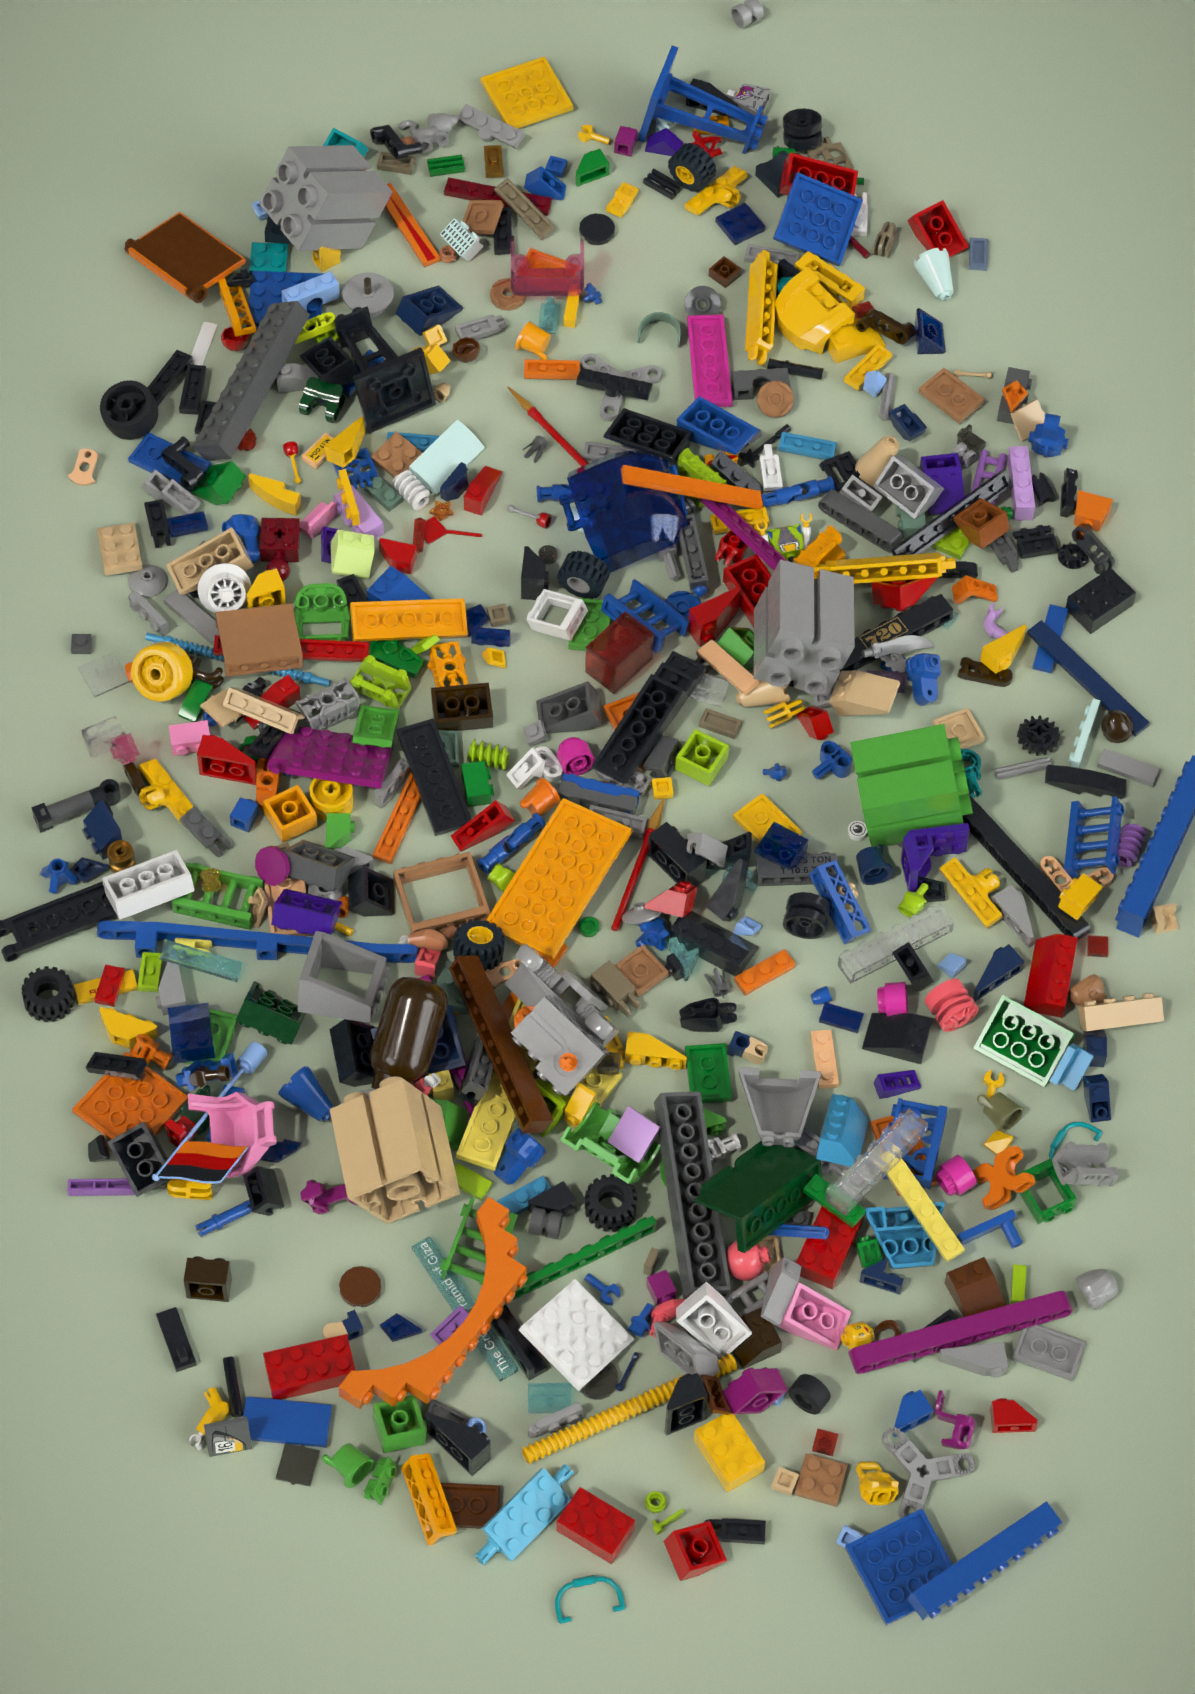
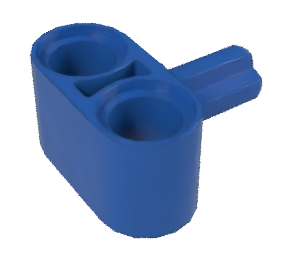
(832, 761)

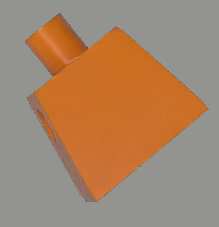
(1091, 509)

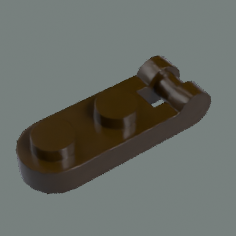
(983, 674)

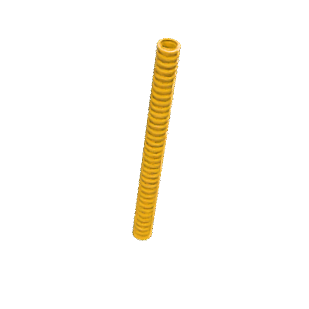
(612, 1416)

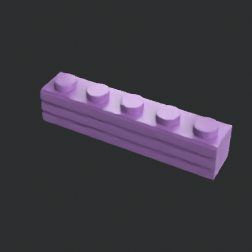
(99, 1187)

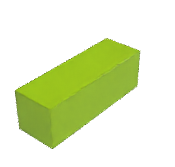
(1018, 1283)

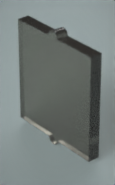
(297, 1464)

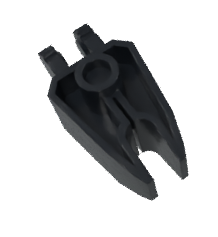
(707, 1015)

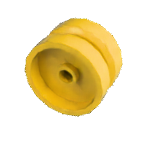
(330, 797)

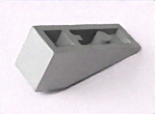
(293, 377)
(1014, 913)
(170, 989)
(780, 1289)
(980, 1359)

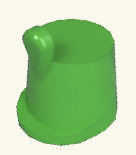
(351, 1464)

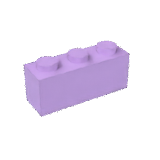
(369, 521)

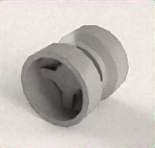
(965, 455)

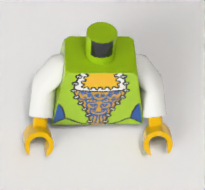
(788, 539)

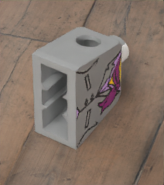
(750, 97)

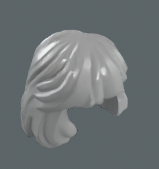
(1097, 1287)

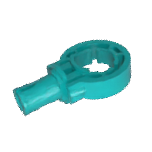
(972, 772)

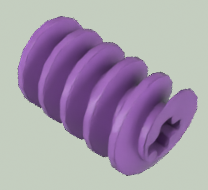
(1129, 844)

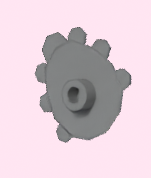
(894, 661)

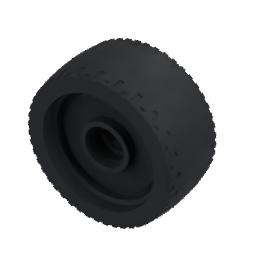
(129, 410)

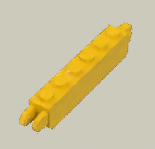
(761, 307)
(890, 567)

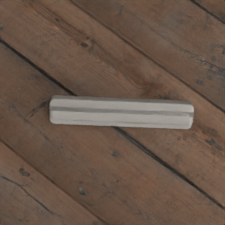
(887, 395)
(1021, 768)

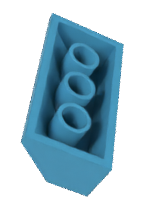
(842, 1131)

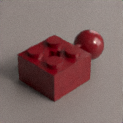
(280, 543)

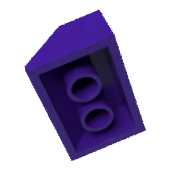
(305, 912)

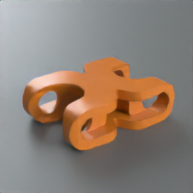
(1003, 1178)

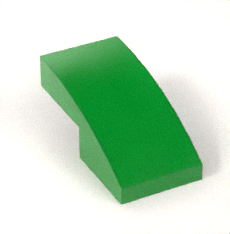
(197, 694)

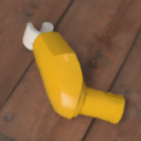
(216, 1413)

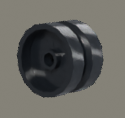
(802, 129)
(806, 915)

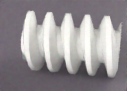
(411, 490)

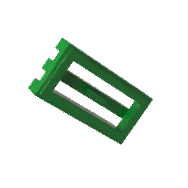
(445, 164)

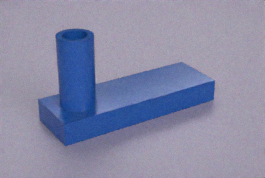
(1003, 1221)

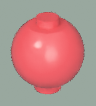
(748, 1264)

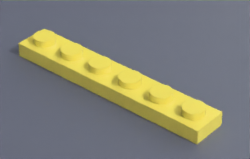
(925, 1211)

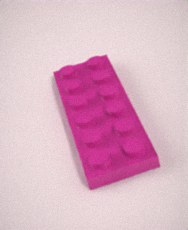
(709, 359)

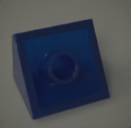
(928, 334)

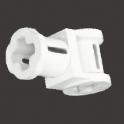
(720, 1148)

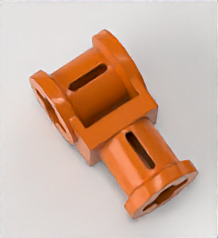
(150, 1051)

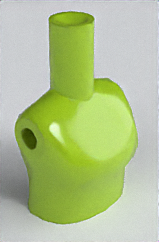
(501, 877)
(913, 901)

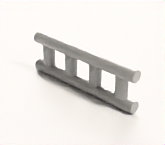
(742, 1293)

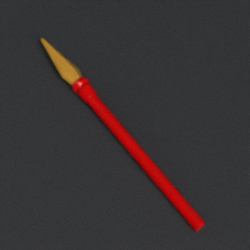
(537, 416)
(654, 823)

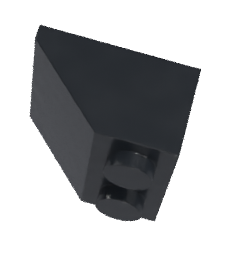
(533, 576)
(370, 893)

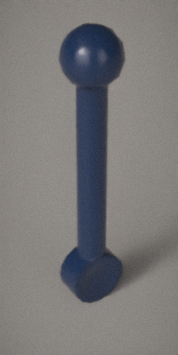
(620, 1386)

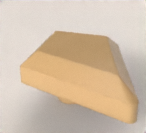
(258, 906)

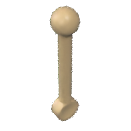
(958, 373)

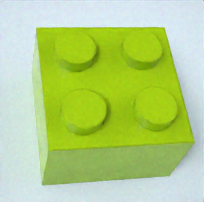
(702, 757)

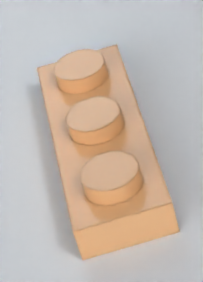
(824, 1058)

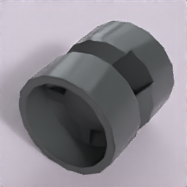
(545, 1223)

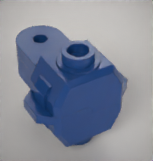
(1048, 437)
(248, 530)
(923, 673)
(520, 1153)

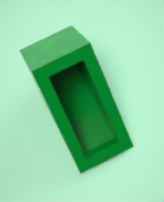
(592, 167)

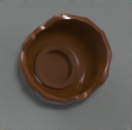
(466, 349)

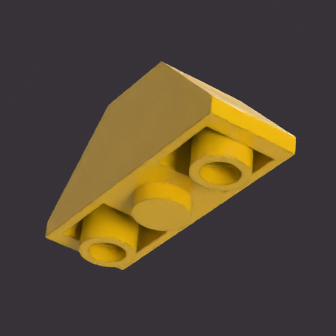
(124, 1028)

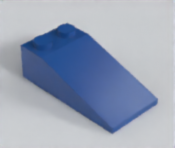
(716, 427)
(395, 587)

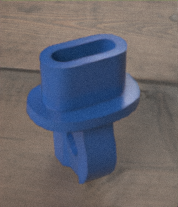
(640, 1323)

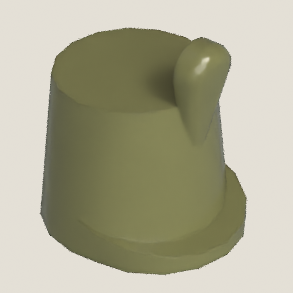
(1001, 1110)

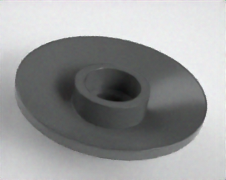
(705, 294)

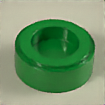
(588, 926)

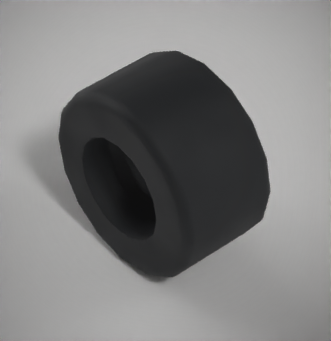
(809, 1394)

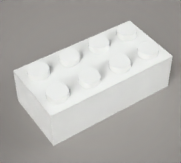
(148, 884)

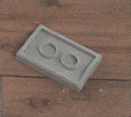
(1049, 1351)

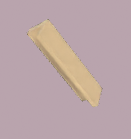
(262, 709)

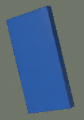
(148, 457)
(288, 1421)

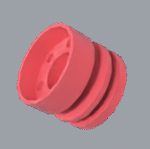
(951, 1005)

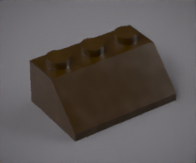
(462, 707)

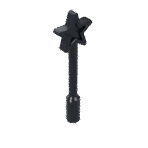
(750, 457)

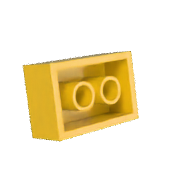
(729, 1451)

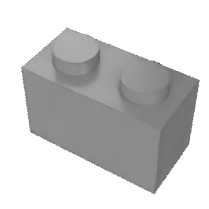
(861, 494)

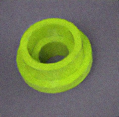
(655, 1496)

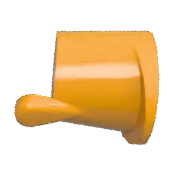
(533, 340)

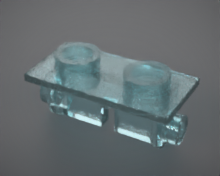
(549, 315)

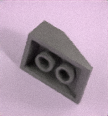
(570, 709)

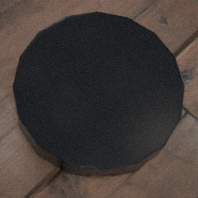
(597, 229)

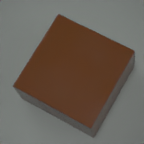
(724, 272)

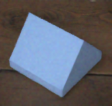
(848, 1535)

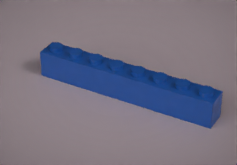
(984, 1561)

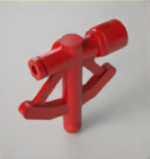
(710, 139)

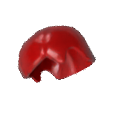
(233, 343)

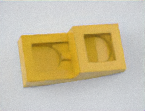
(623, 199)

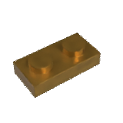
(493, 161)

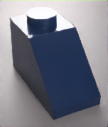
(1096, 1044)

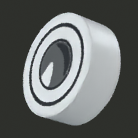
(857, 830)

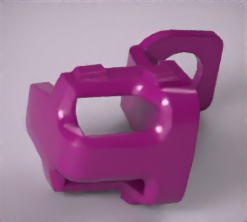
(320, 1198)
(963, 1426)

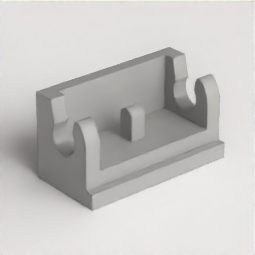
(707, 848)

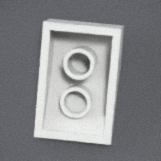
(712, 1320)

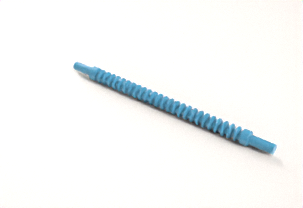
(307, 677)

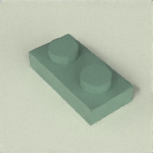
(383, 493)

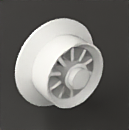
(224, 587)

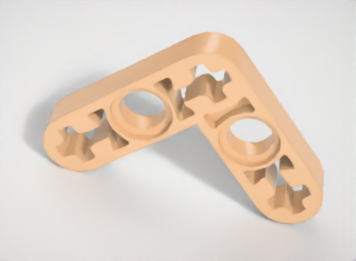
(1060, 872)

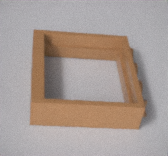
(434, 868)

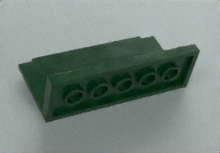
(761, 1190)

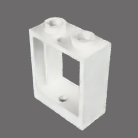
(571, 622)

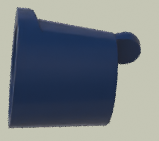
(873, 866)

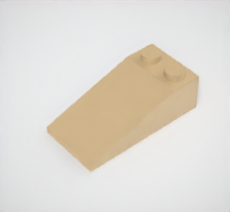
(221, 549)

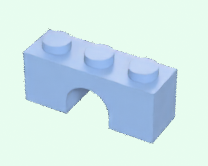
(320, 287)

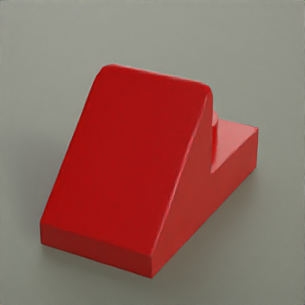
(179, 1130)

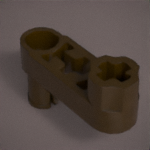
(897, 332)

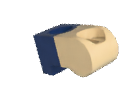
(747, 1048)
(349, 1326)

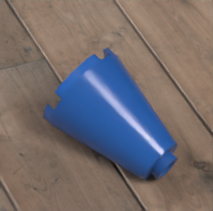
(307, 1095)

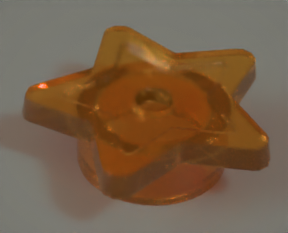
(441, 515)

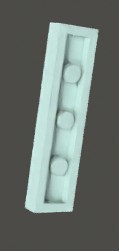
(1085, 729)

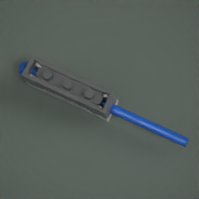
(692, 552)

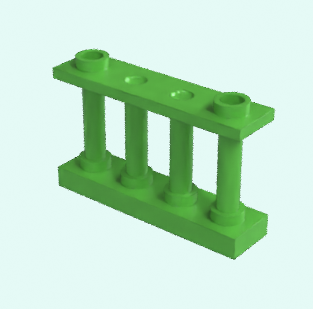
(222, 913)
(446, 1263)

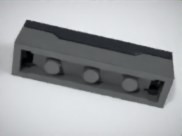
(476, 1075)

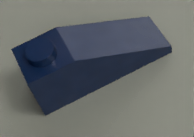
(1002, 967)

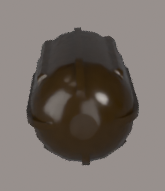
(408, 1030)

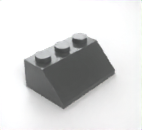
(318, 865)

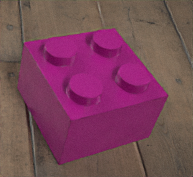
(754, 1390)

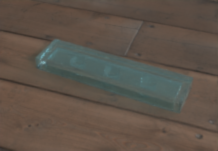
(200, 960)

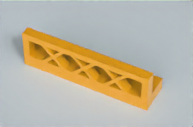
(233, 311)
(430, 1496)

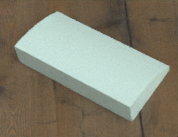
(444, 455)

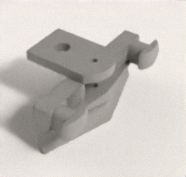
(538, 979)

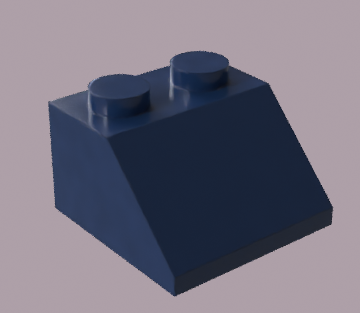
(101, 829)

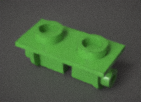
(384, 1472)

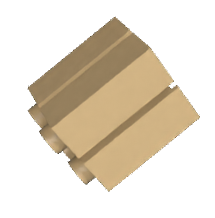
(394, 1150)

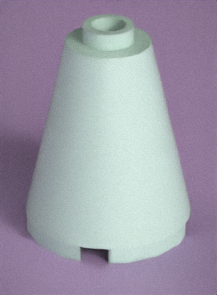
(936, 272)

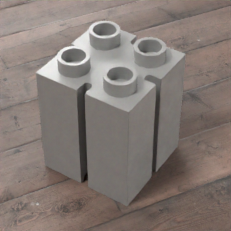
(325, 197)
(803, 628)

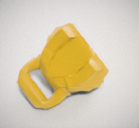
(876, 1487)

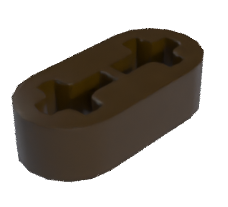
(134, 777)

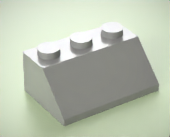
(908, 486)
(684, 1350)

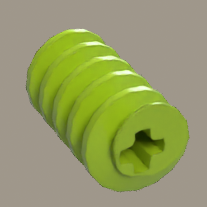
(488, 754)

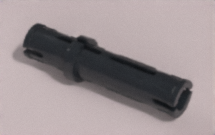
(796, 369)

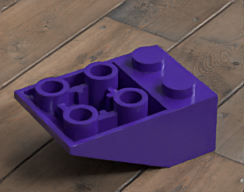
(947, 472)

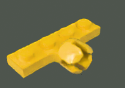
(719, 191)
(162, 790)
(974, 890)

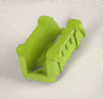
(693, 467)
(382, 676)

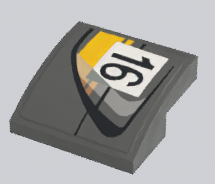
(228, 1436)

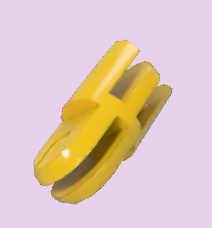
(784, 711)
(189, 1189)

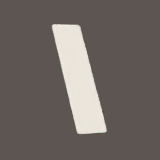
(203, 343)

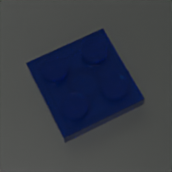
(740, 224)

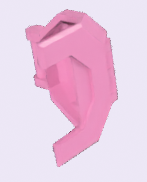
(238, 1122)

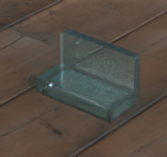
(548, 1397)

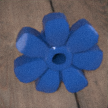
(592, 294)

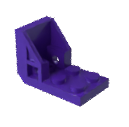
(923, 843)

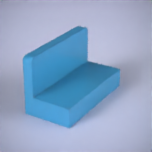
(1072, 1067)

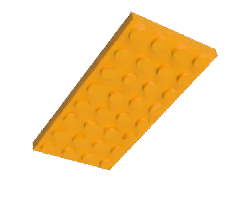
(558, 878)

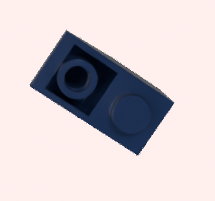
(1097, 1097)

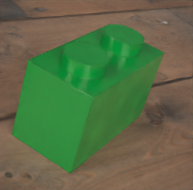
(476, 783)

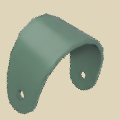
(659, 316)

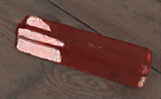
(419, 533)

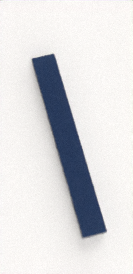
(1084, 674)

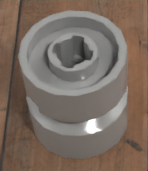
(746, 13)

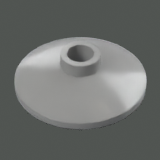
(148, 586)
(639, 914)

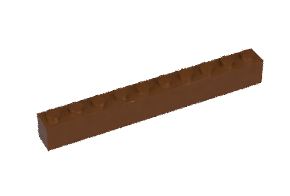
(501, 1048)

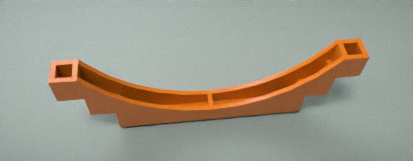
(430, 1371)

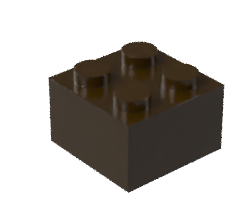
(207, 1279)

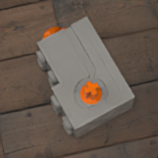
(559, 1042)

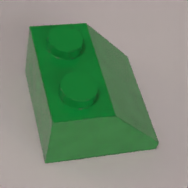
(220, 483)

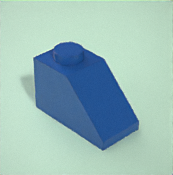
(544, 184)
(913, 1411)

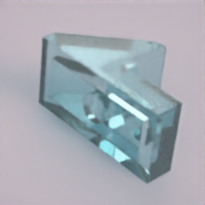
(687, 959)

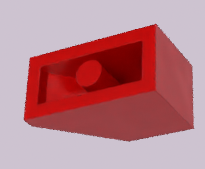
(398, 554)
(816, 722)
(1010, 1417)

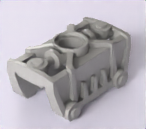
(331, 712)
(1078, 1160)

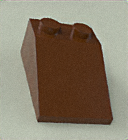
(974, 1288)

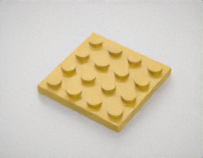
(526, 93)

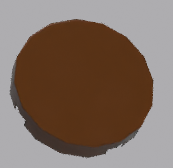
(360, 1286)

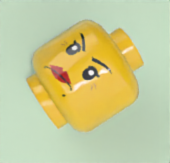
(857, 1335)

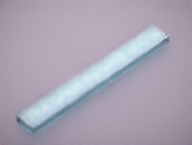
(456, 1295)

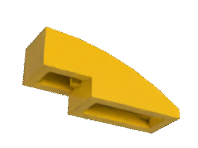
(275, 494)

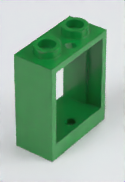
(1039, 1172)

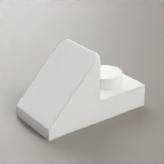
(528, 767)

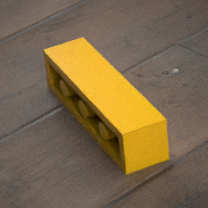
(571, 311)

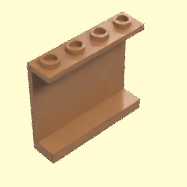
(259, 639)

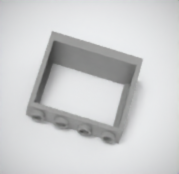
(327, 1000)

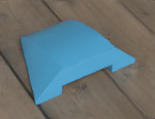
(902, 1236)

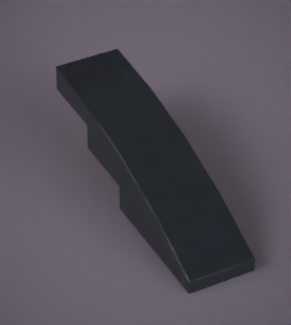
(1089, 781)

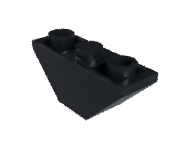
(737, 848)

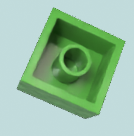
(399, 1425)

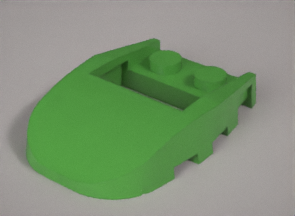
(322, 605)

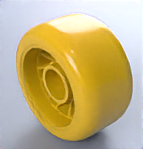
(161, 671)

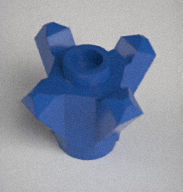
(59, 874)
(654, 933)

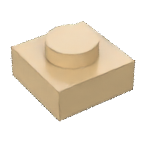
(785, 1481)

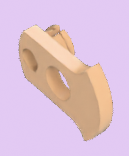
(80, 477)
(494, 975)

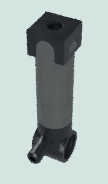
(48, 815)

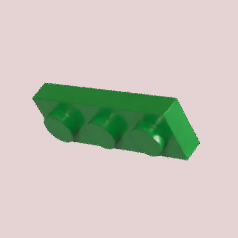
(817, 1189)

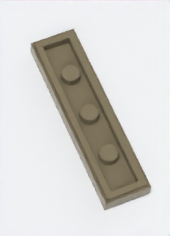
(524, 208)

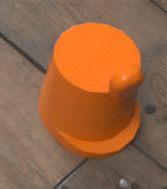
(541, 798)

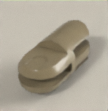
(884, 240)

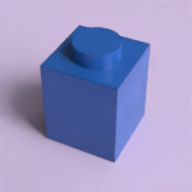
(244, 814)

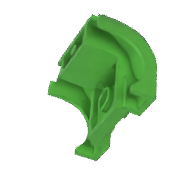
(593, 1137)

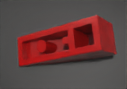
(481, 490)
(283, 692)
(483, 826)

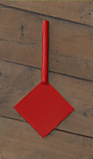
(435, 530)

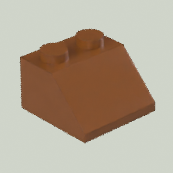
(982, 523)

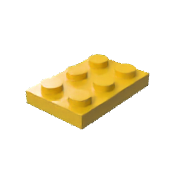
(759, 816)

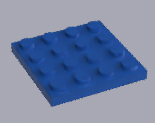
(818, 219)
(267, 290)
(898, 1562)

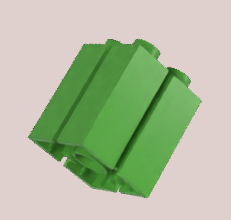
(910, 782)

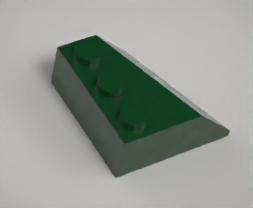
(270, 1015)

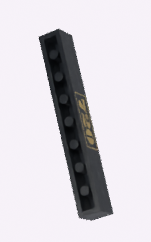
(917, 621)

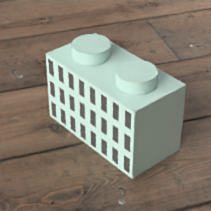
(461, 239)

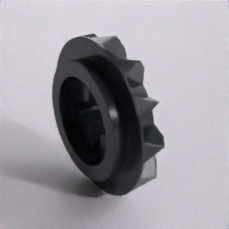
(1071, 561)

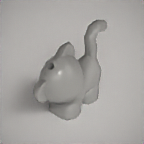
(437, 131)

